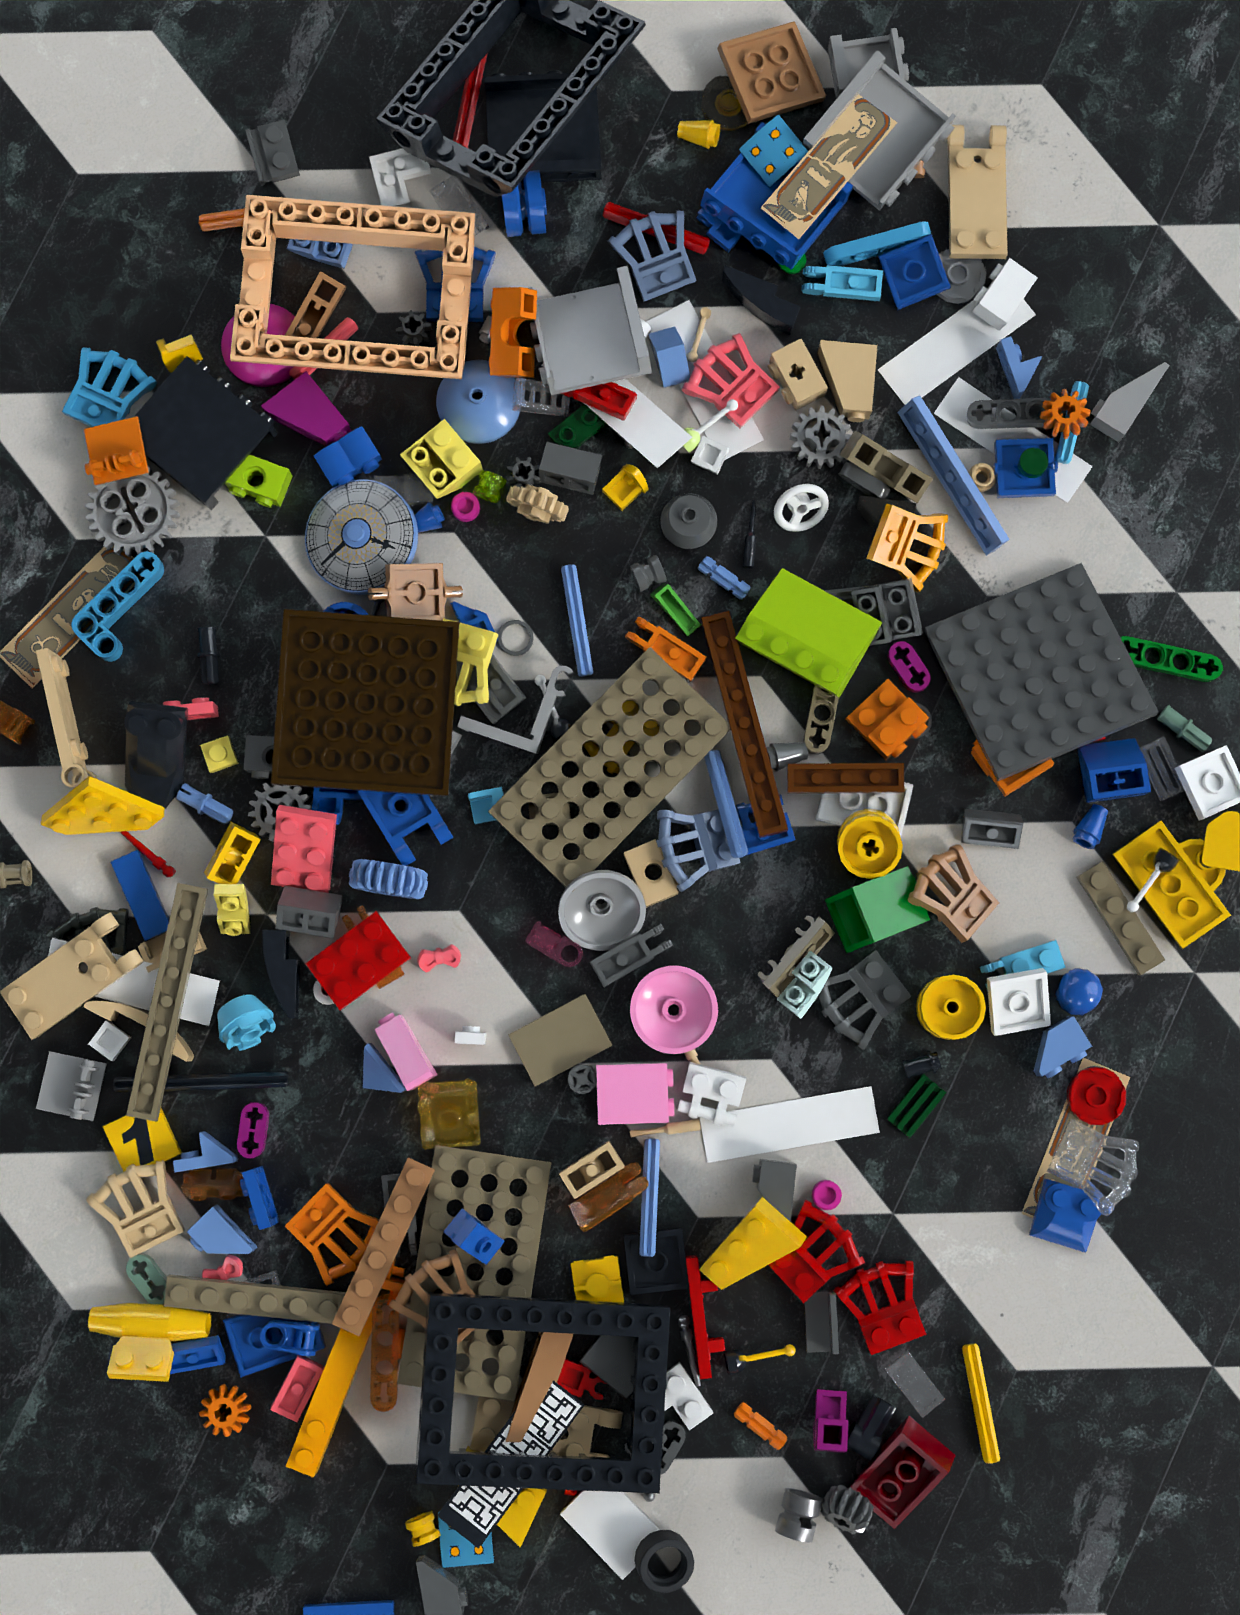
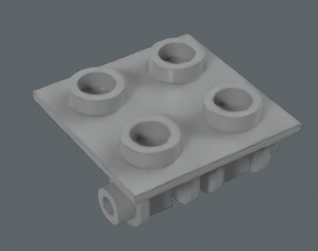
(71, 1086)

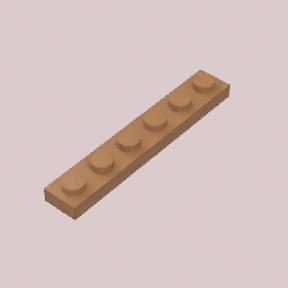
(383, 1247)

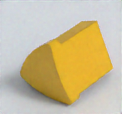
(176, 351)
(626, 486)

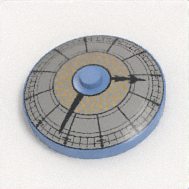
(357, 533)

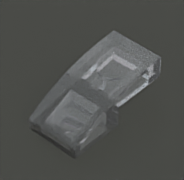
(409, 487)

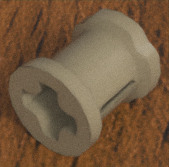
(15, 874)

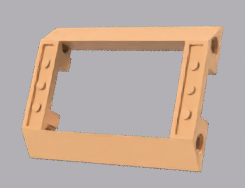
(353, 224)

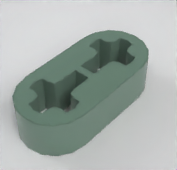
(140, 1280)

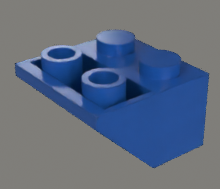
(1113, 770)

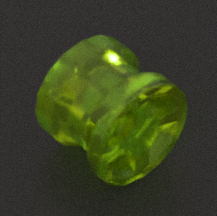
(489, 486)

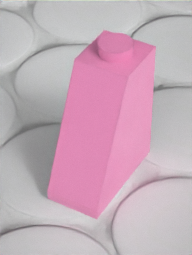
(404, 1051)

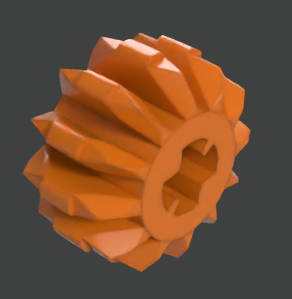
(1074, 407)
(217, 1400)

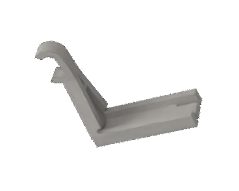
(539, 727)

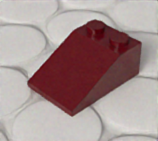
(903, 1472)

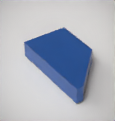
(472, 617)

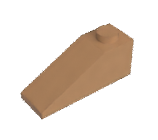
(317, 307)

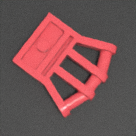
(750, 388)

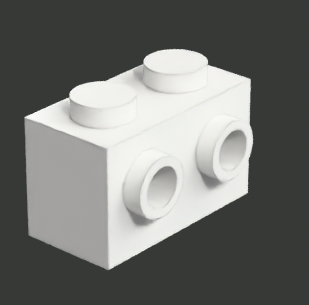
(1004, 293)

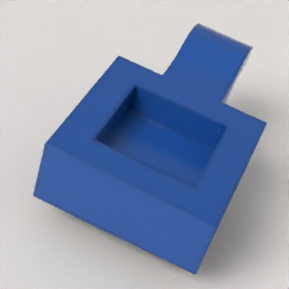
(718, 231)

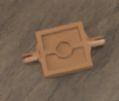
(415, 591)

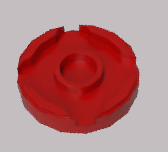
(1096, 1096)

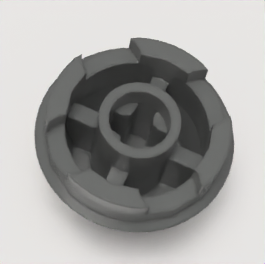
(688, 521)

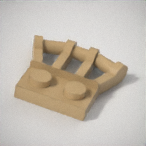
(147, 1225)

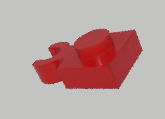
(576, 1378)

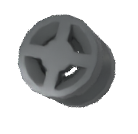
(582, 1079)

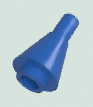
(429, 518)

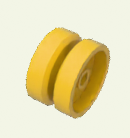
(869, 860)
(933, 1011)

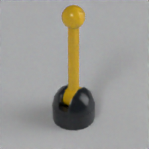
(736, 1360)

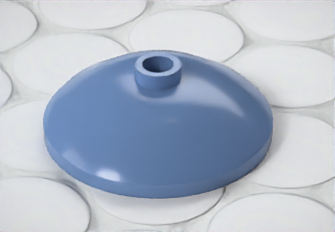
(480, 419)

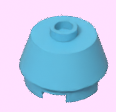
(244, 1021)

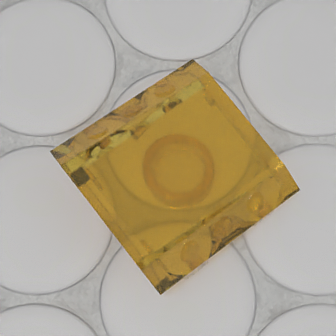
(449, 1114)

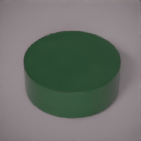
(1033, 462)

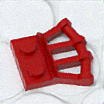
(804, 1272)
(890, 1324)

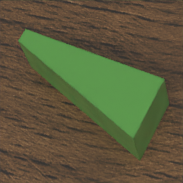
(675, 608)

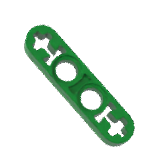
(1166, 656)

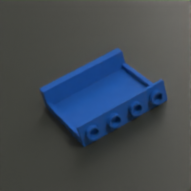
(738, 203)

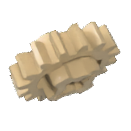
(537, 504)

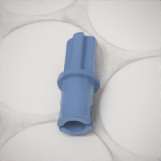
(205, 804)

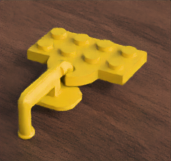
(1185, 895)

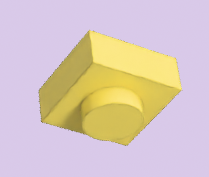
(219, 754)

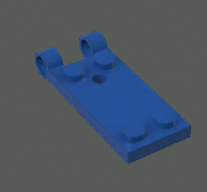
(398, 824)

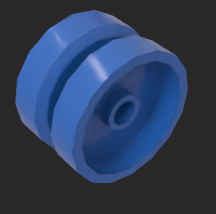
(525, 203)

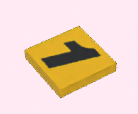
(142, 1140)

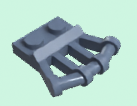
(662, 272)
(709, 842)

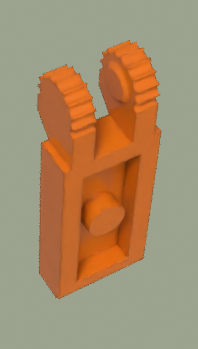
(673, 651)

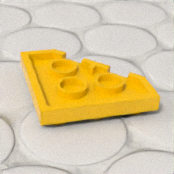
(100, 809)

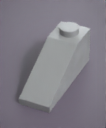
(1122, 406)

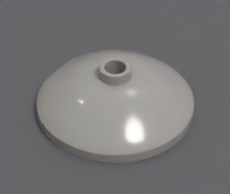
(605, 924)

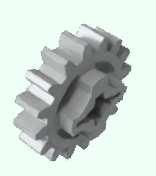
(809, 437)
(264, 799)

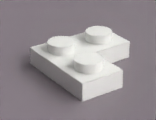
(391, 170)
(685, 1397)

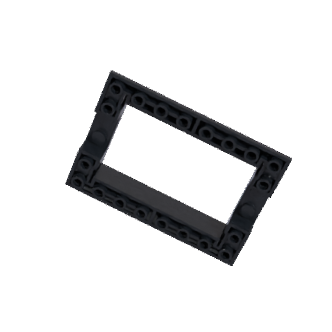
(413, 109)

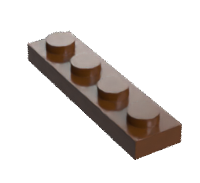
(845, 778)

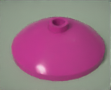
(255, 373)

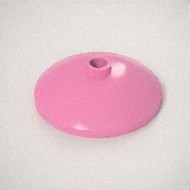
(696, 1009)

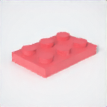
(303, 848)

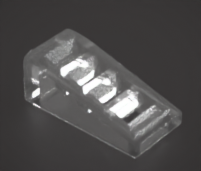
(520, 404)

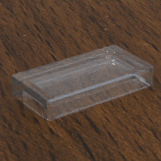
(914, 1384)

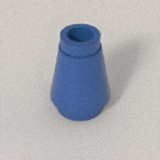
(1090, 828)

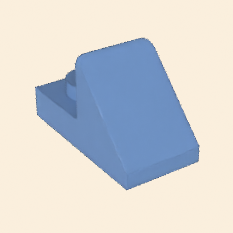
(1016, 372)
(213, 1154)

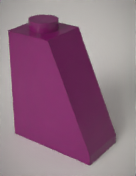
(307, 411)

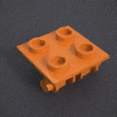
(115, 451)

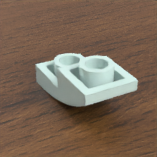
(805, 987)

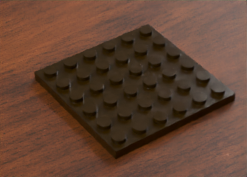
(365, 703)

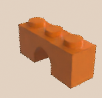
(509, 309)

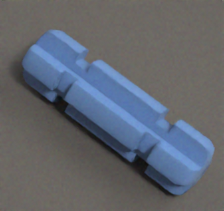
(724, 577)

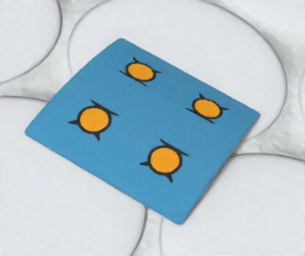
(773, 150)
(459, 1551)

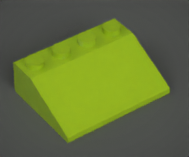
(809, 632)

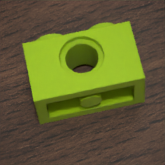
(272, 488)

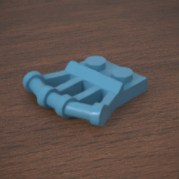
(97, 407)

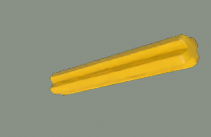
(981, 1403)

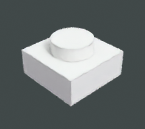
(710, 455)
(470, 1035)
(109, 1040)

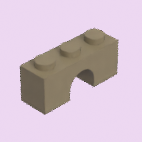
(886, 466)

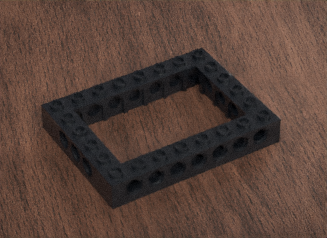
(450, 1311)

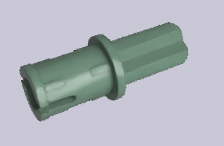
(1184, 728)

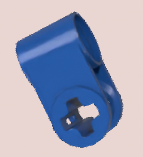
(292, 1336)

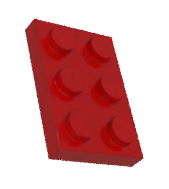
(358, 960)

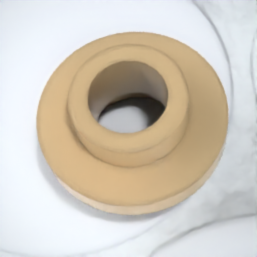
(987, 471)

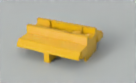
(597, 1279)

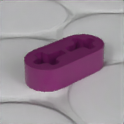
(915, 664)
(260, 1130)

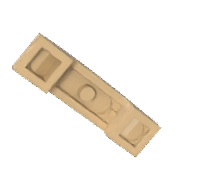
(111, 1010)

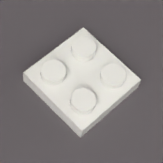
(1211, 782)
(1018, 1001)

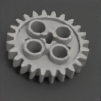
(108, 521)

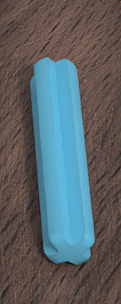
(1066, 446)

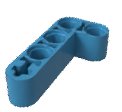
(122, 603)

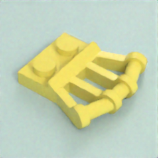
(476, 650)

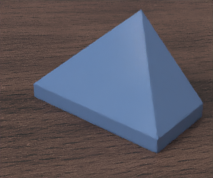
(378, 1073)

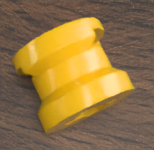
(422, 1528)

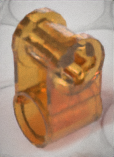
(13, 722)

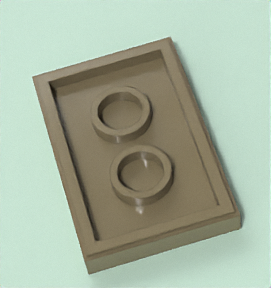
(560, 1040)

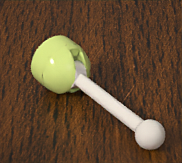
(695, 433)

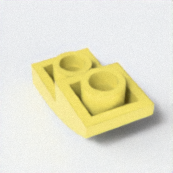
(232, 909)

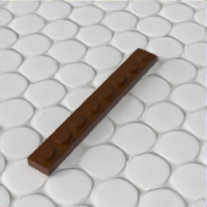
(744, 724)

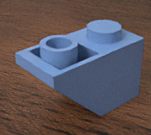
(1060, 1044)

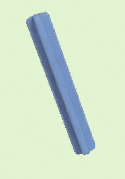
(577, 620)
(726, 804)
(649, 1198)

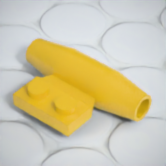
(146, 1337)

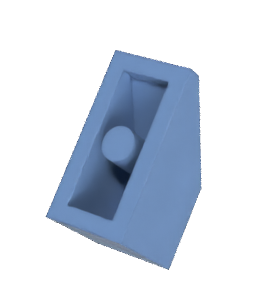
(219, 1234)

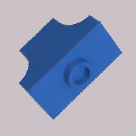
(473, 1236)

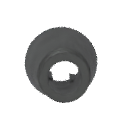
(786, 753)

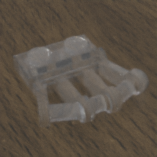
(1076, 1158)

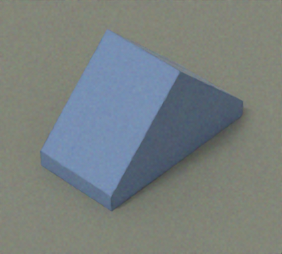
(670, 356)

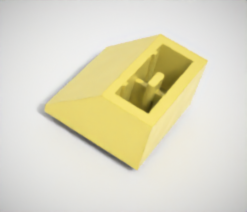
(442, 460)

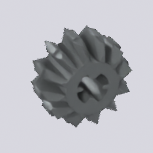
(847, 1509)

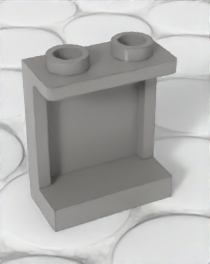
(850, 56)

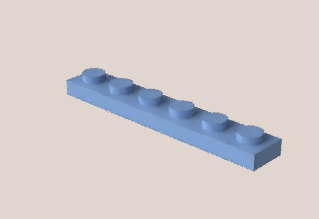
(953, 475)

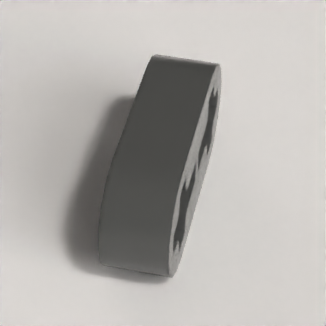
(864, 481)
(674, 1446)

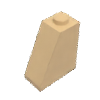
(850, 376)

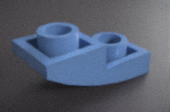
(324, 252)

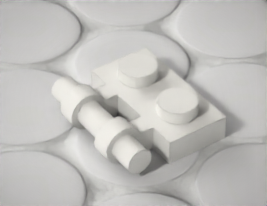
(714, 1085)

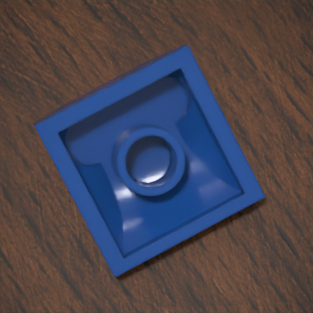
(1064, 1216)

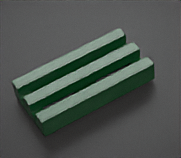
(923, 1115)

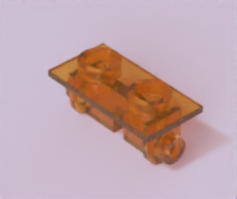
(201, 1186)

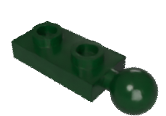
(577, 428)

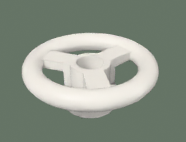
(800, 504)

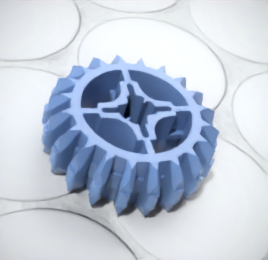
(388, 879)

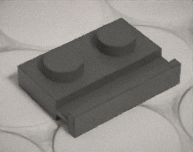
(272, 152)
(503, 691)

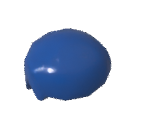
(1079, 991)

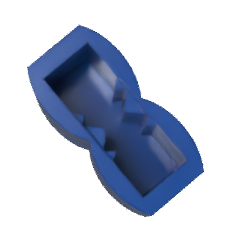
(348, 457)

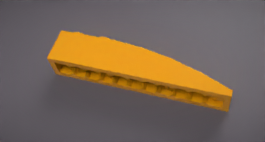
(328, 1400)

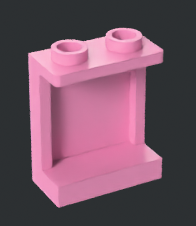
(634, 1093)

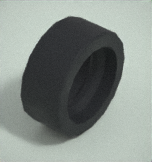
(676, 1578)

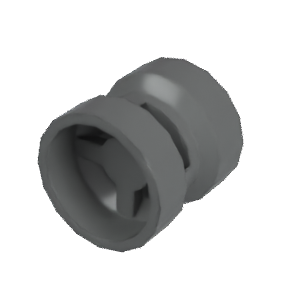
(645, 574)

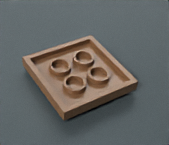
(771, 72)

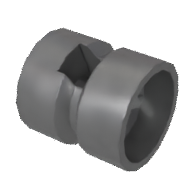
(798, 1516)

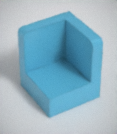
(482, 802)

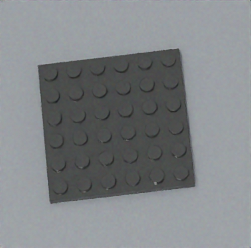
(1040, 671)

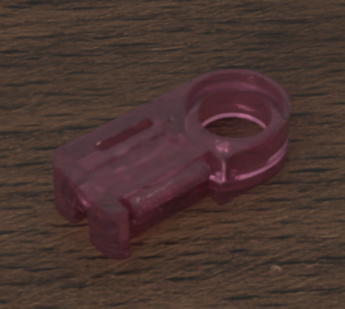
(551, 944)

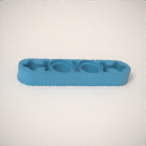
(875, 244)

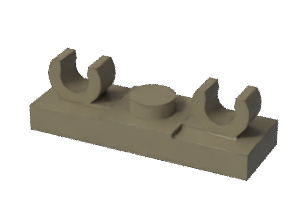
(811, 940)

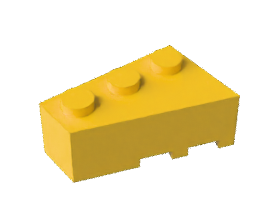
(753, 1244)
(521, 1512)

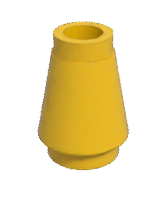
(702, 132)

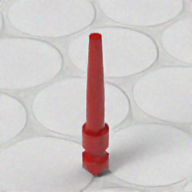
(158, 862)

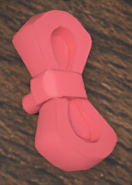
(429, 959)
(231, 1268)

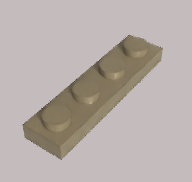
(1122, 923)

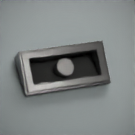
(991, 828)

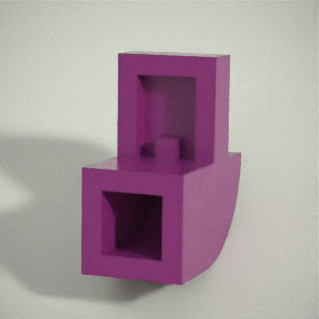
(830, 1422)

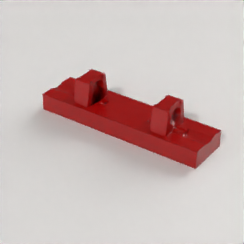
(704, 1345)

